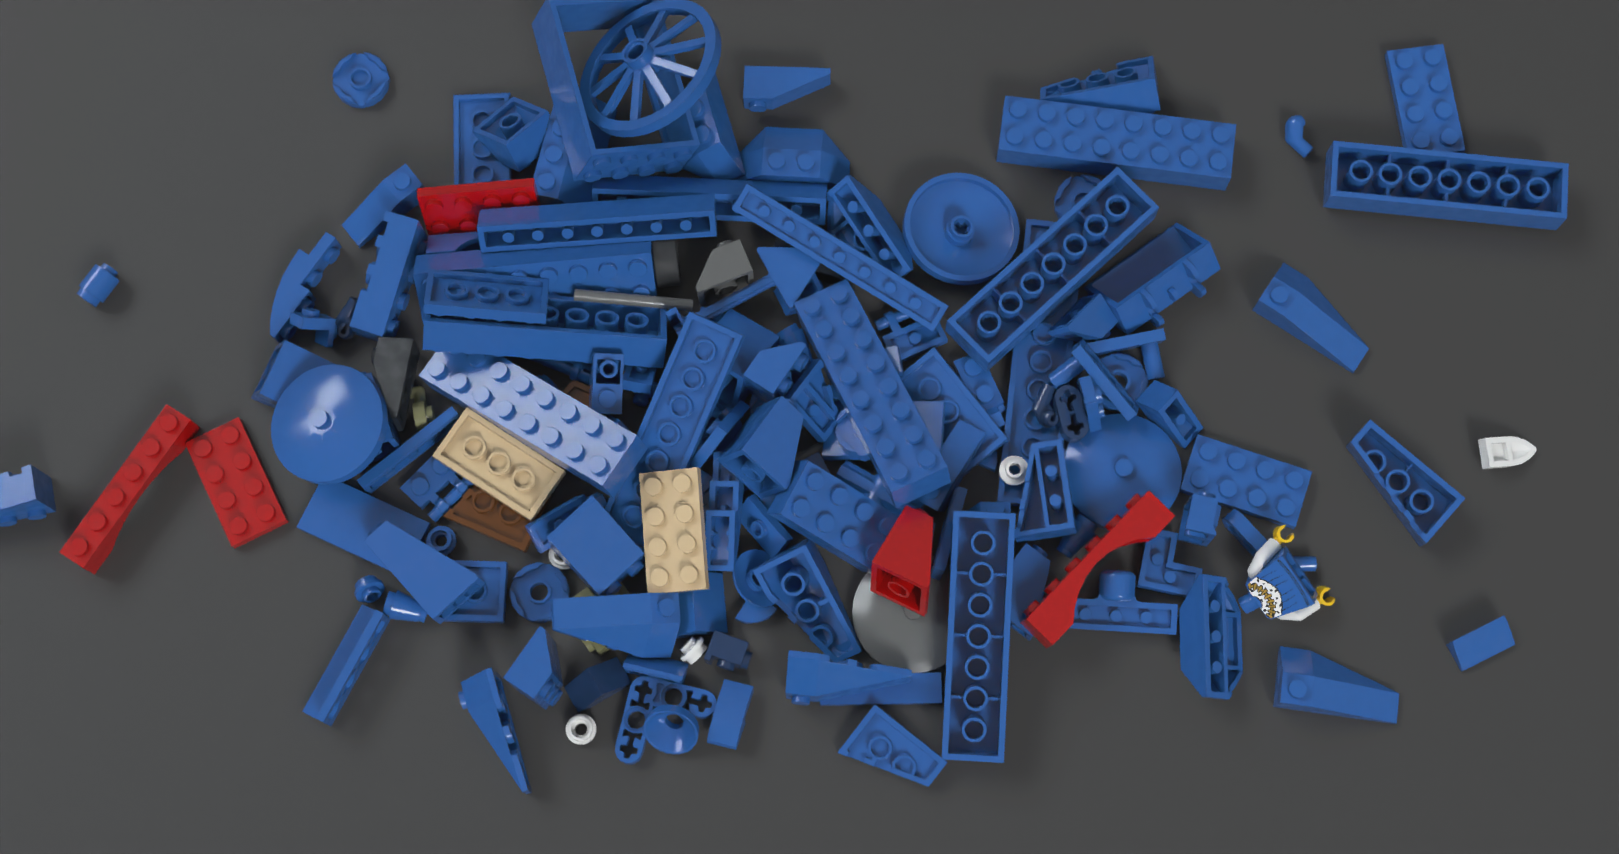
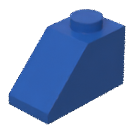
(1087, 320)
(1170, 412)

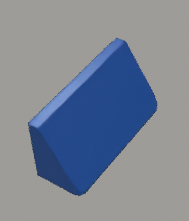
(1481, 643)
(658, 668)

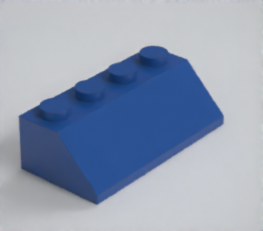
(553, 170)

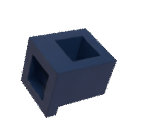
(728, 652)

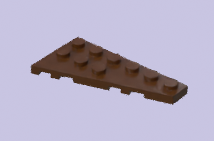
(493, 518)

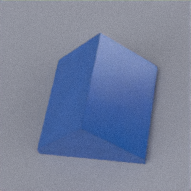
(703, 609)

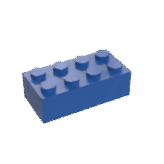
(833, 515)

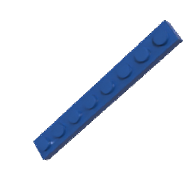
(840, 257)

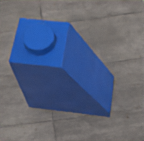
(1029, 581)

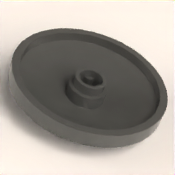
(900, 636)

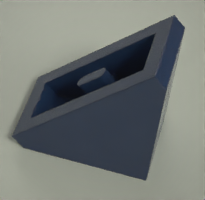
(597, 684)

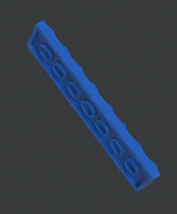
(678, 411)

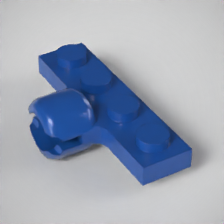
(1119, 610)

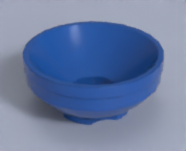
(668, 736)

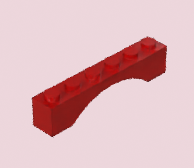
(100, 527)
(1055, 612)

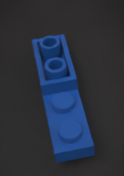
(294, 288)

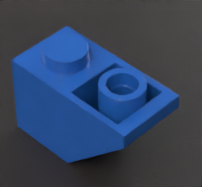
(606, 383)

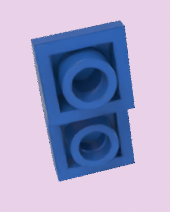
(730, 714)

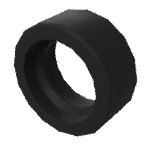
(666, 263)

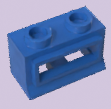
(1199, 519)

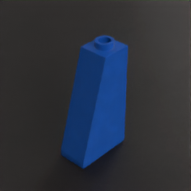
(427, 574)

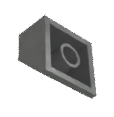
(724, 273)

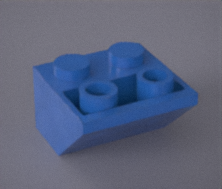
(776, 370)

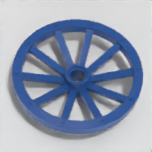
(643, 61)

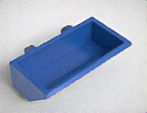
(1156, 277)

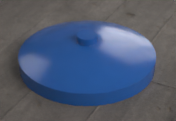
(960, 228)
(329, 424)
(1118, 463)

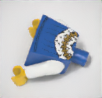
(1280, 584)

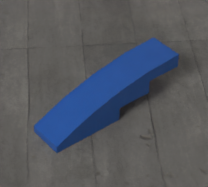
(723, 518)

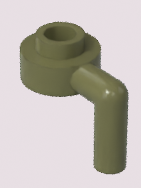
(422, 413)

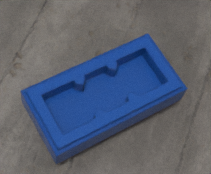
(763, 527)

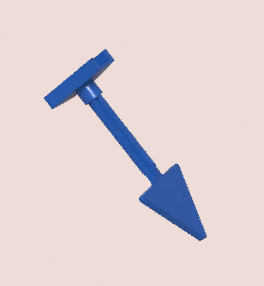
(787, 270)

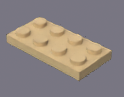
(499, 464)
(674, 531)

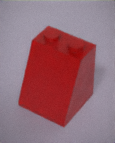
(904, 561)

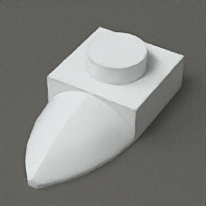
(1504, 451)

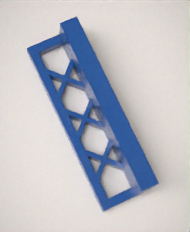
(346, 665)

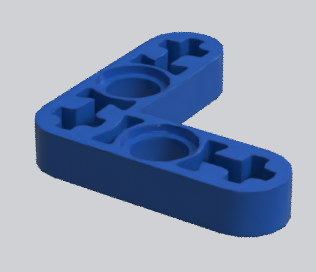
(657, 698)

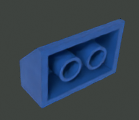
(538, 670)

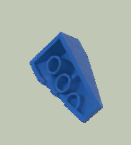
(1127, 88)
(1305, 313)
(806, 593)
(631, 623)
(818, 678)
(1325, 687)
(489, 708)

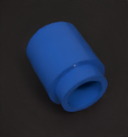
(98, 284)

